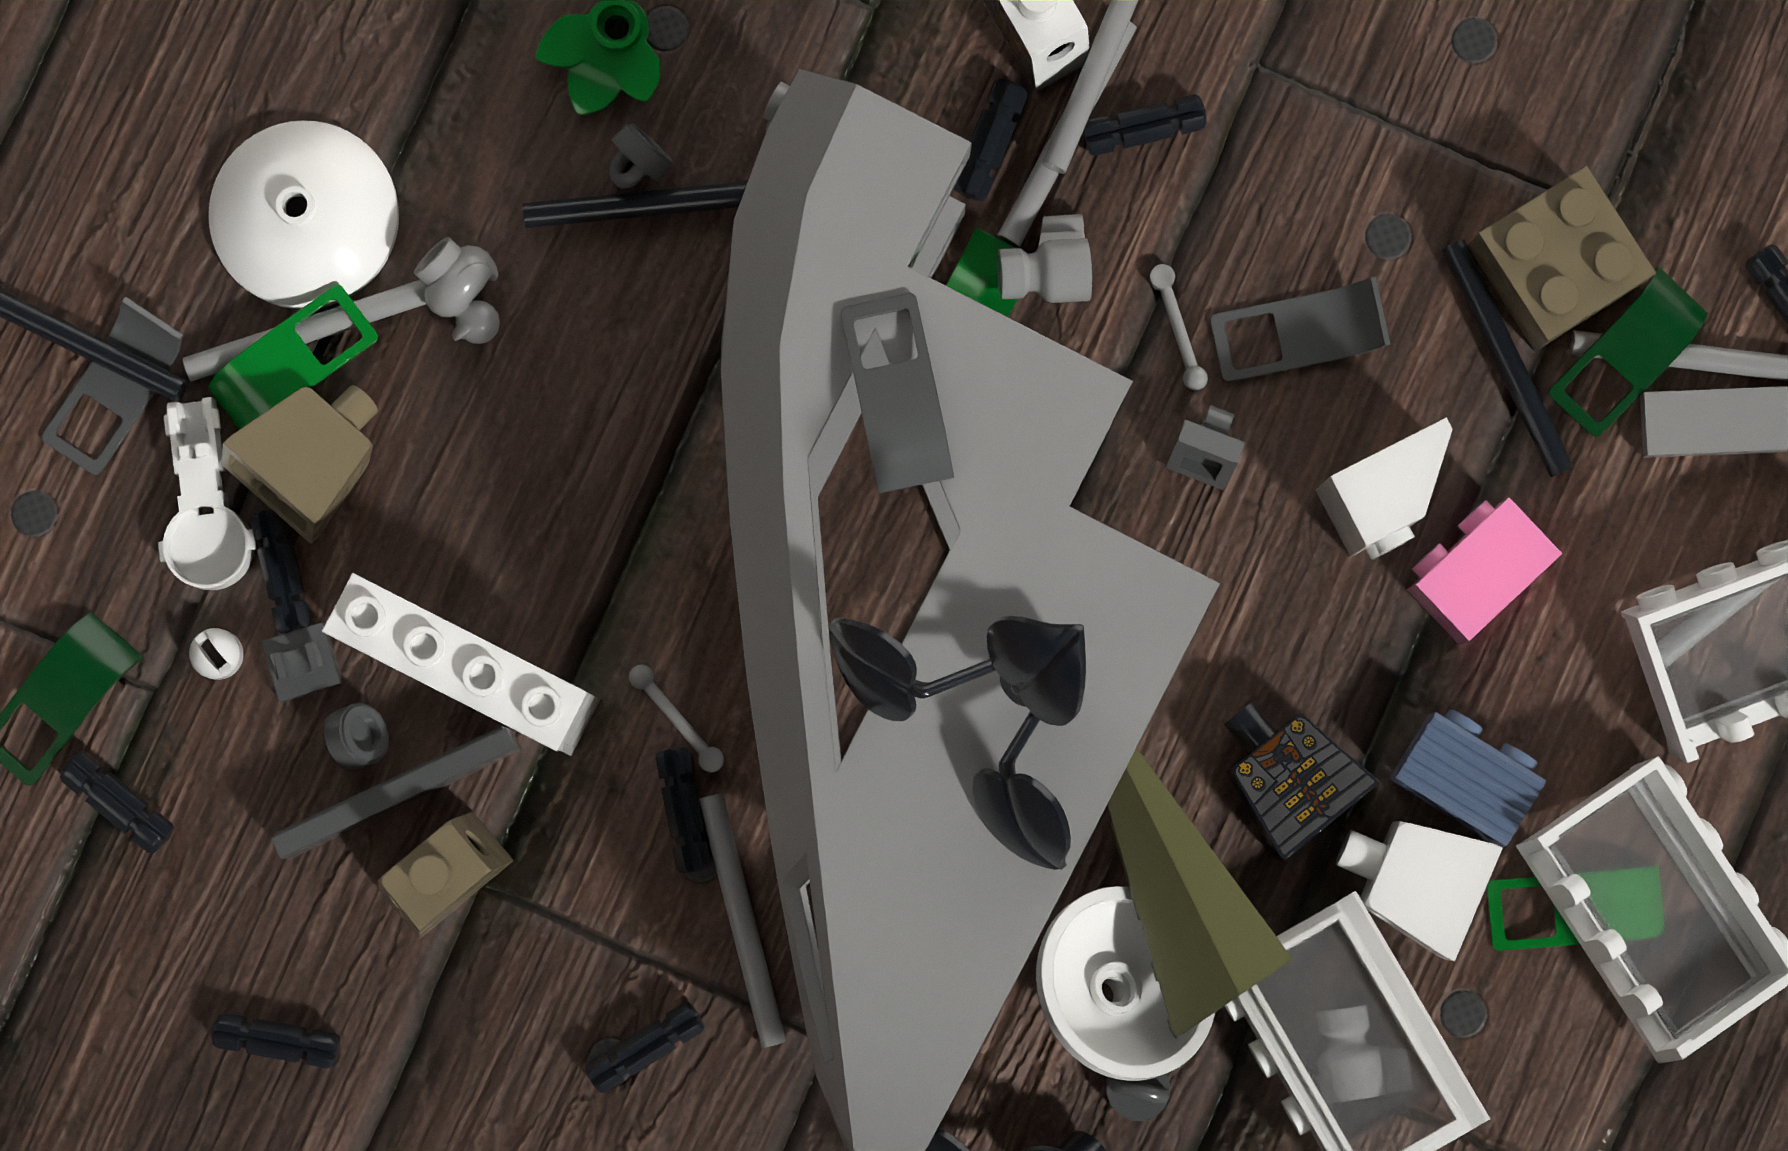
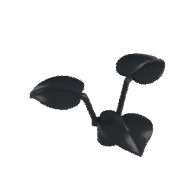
(1038, 669)

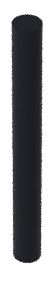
(633, 204)
(92, 347)
(1507, 358)

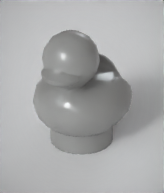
(452, 282)

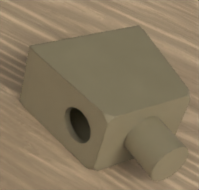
(304, 455)
(443, 872)

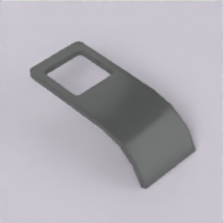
(1312, 328)
(141, 335)
(899, 405)

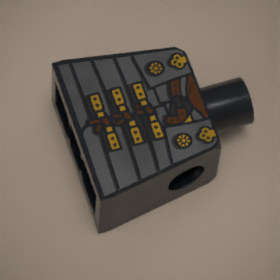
(1292, 778)

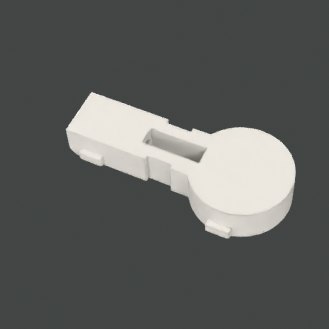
(206, 548)

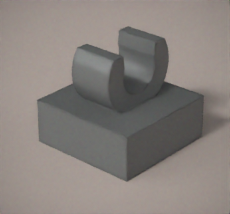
(1206, 450)
(302, 663)

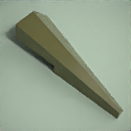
(1195, 917)

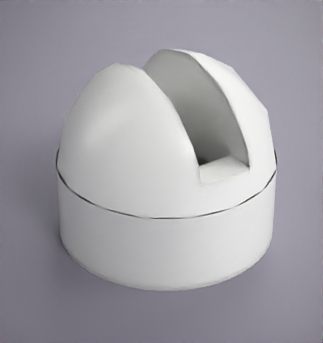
(226, 644)

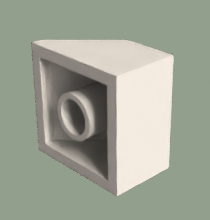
(1386, 492)

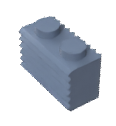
(1469, 778)

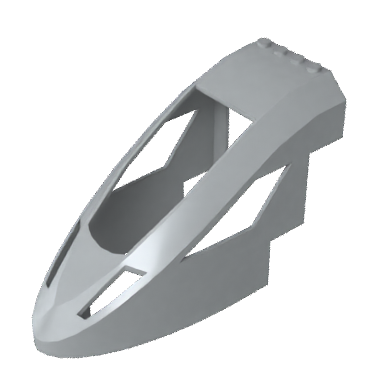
(907, 884)

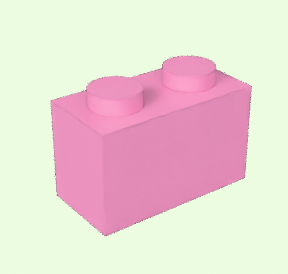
(1483, 569)

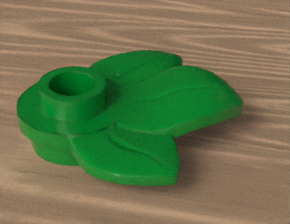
(598, 63)

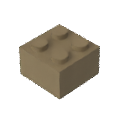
(1560, 258)

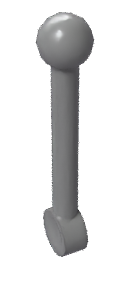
(1162, 279)
(709, 758)

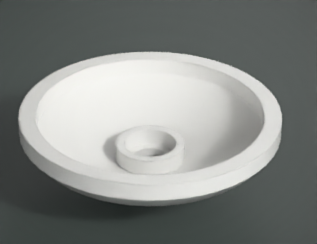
(334, 242)
(1099, 943)

